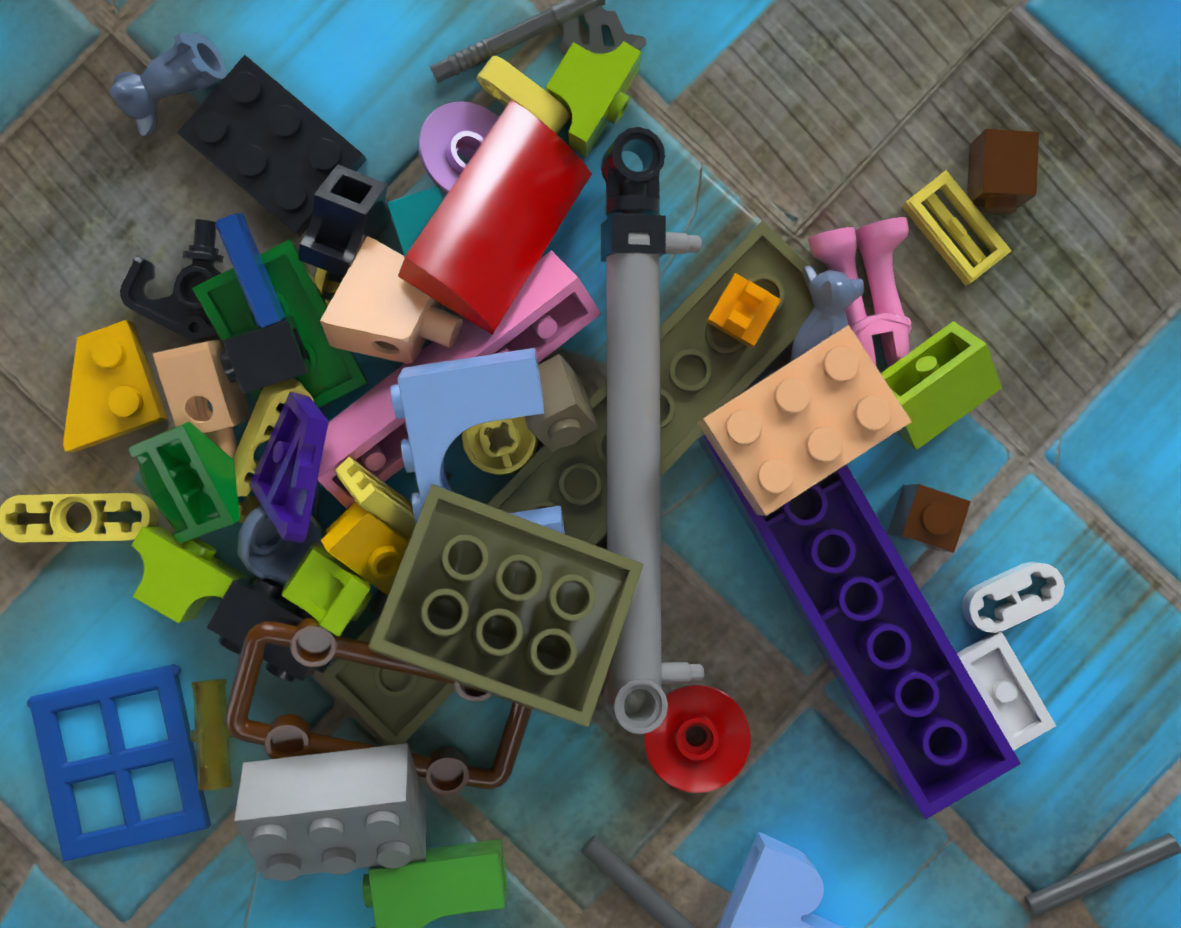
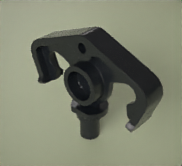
(182, 309)

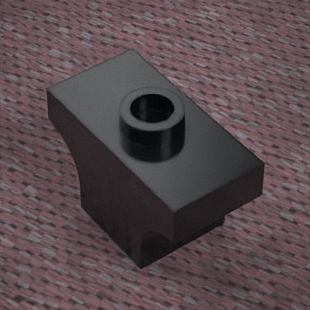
(343, 215)

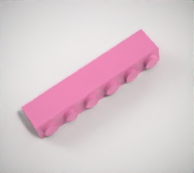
(542, 316)

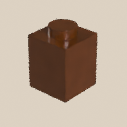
(1003, 170)
(929, 517)

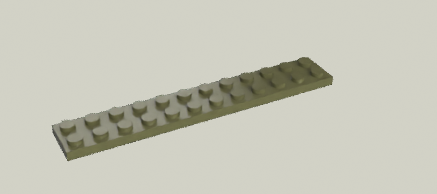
(697, 376)

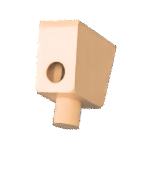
(382, 313)
(192, 378)

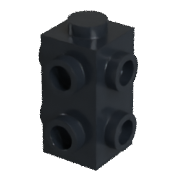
(254, 602)

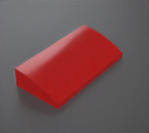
(497, 219)

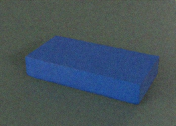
(250, 269)

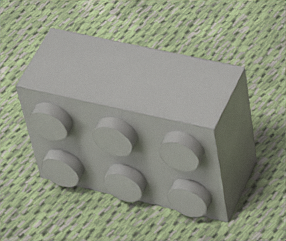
(332, 812)

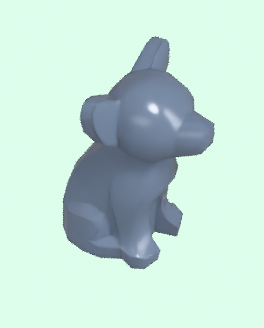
(183, 68)
(831, 295)

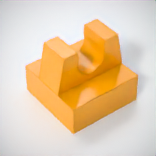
(743, 310)

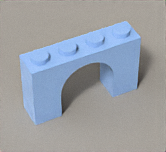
(458, 394)

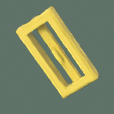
(942, 242)
(377, 497)

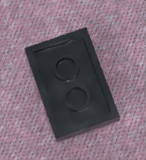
(268, 143)

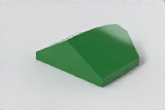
(189, 480)

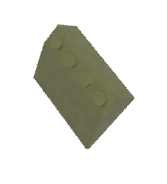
(507, 607)

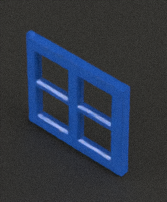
(120, 761)

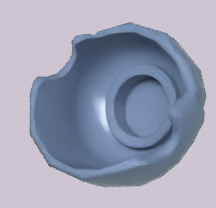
(265, 550)

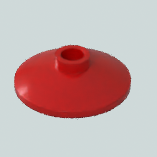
(713, 760)

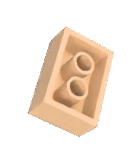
(804, 422)

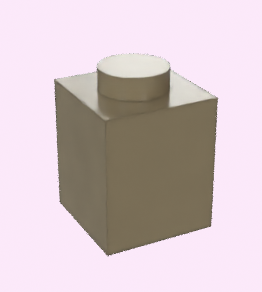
(566, 406)

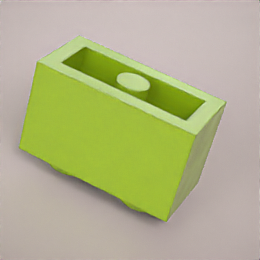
(941, 382)

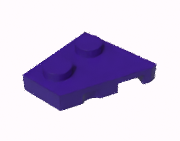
(291, 466)

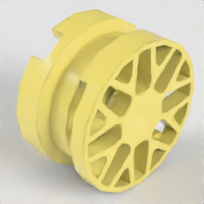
(500, 445)

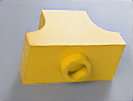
(366, 546)

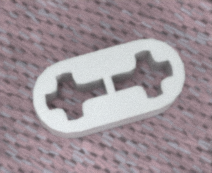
(1017, 608)

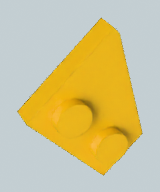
(110, 388)

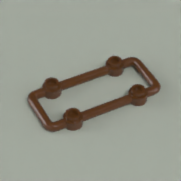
(291, 736)

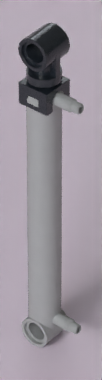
(632, 248)

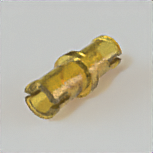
(211, 734)

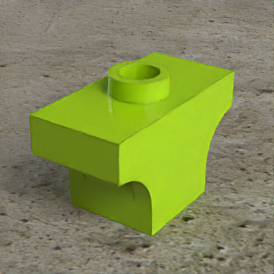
(594, 90)
(179, 575)
(327, 589)

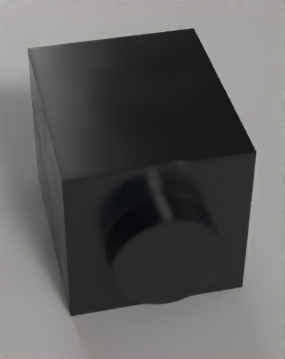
(265, 355)

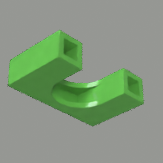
(446, 884)

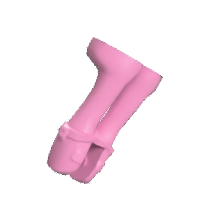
(876, 245)

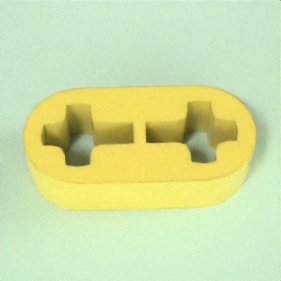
(509, 84)

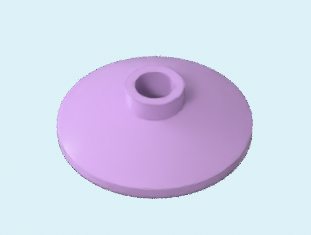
(452, 131)

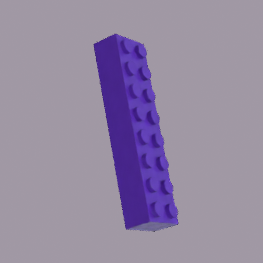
(879, 639)

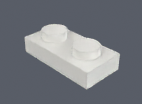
(1006, 689)

